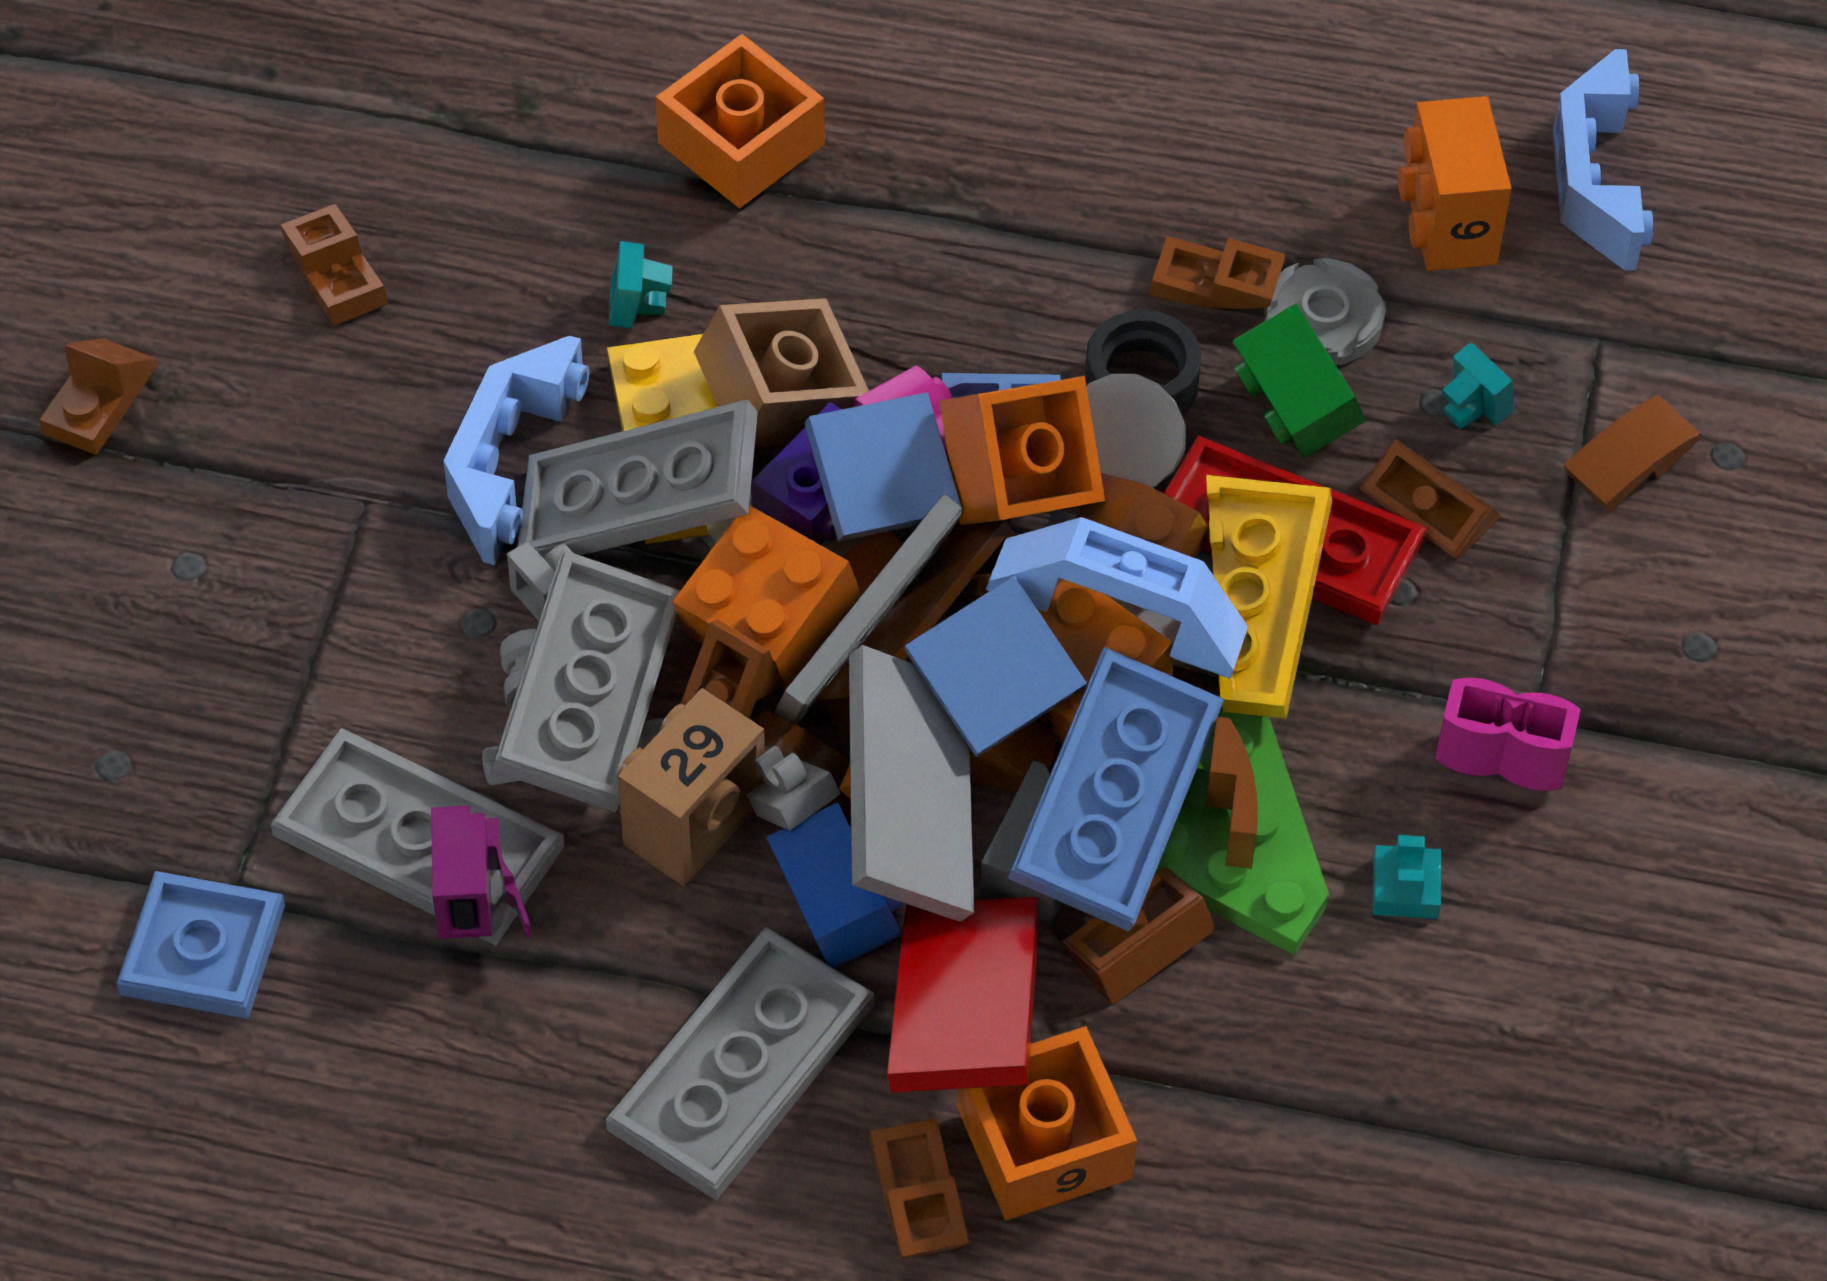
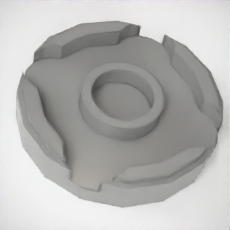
(1338, 304)
(1136, 428)

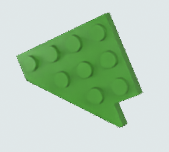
(1285, 887)

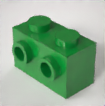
(1298, 381)

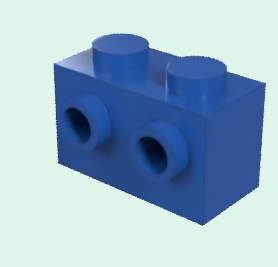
(819, 872)

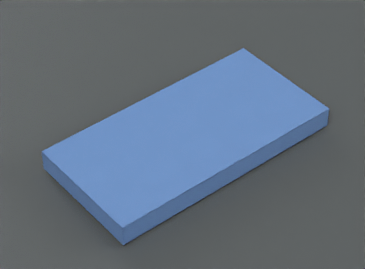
(1116, 789)

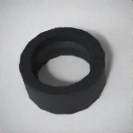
(1148, 332)

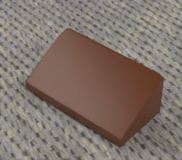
(1430, 498)
(1166, 927)

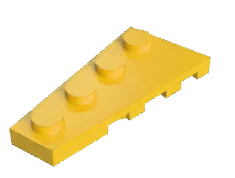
(658, 384)
(1267, 563)

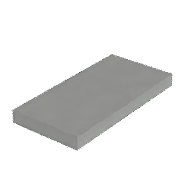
(641, 482)
(869, 610)
(587, 680)
(908, 789)
(374, 821)
(740, 1063)

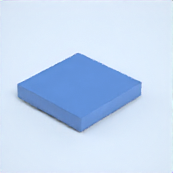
(880, 465)
(995, 666)
(201, 944)

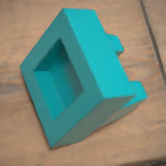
(637, 285)
(1477, 389)
(1407, 879)

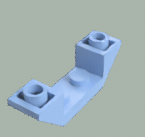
(1600, 214)
(531, 382)
(1134, 573)

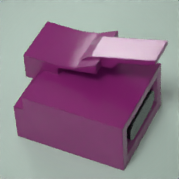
(462, 861)

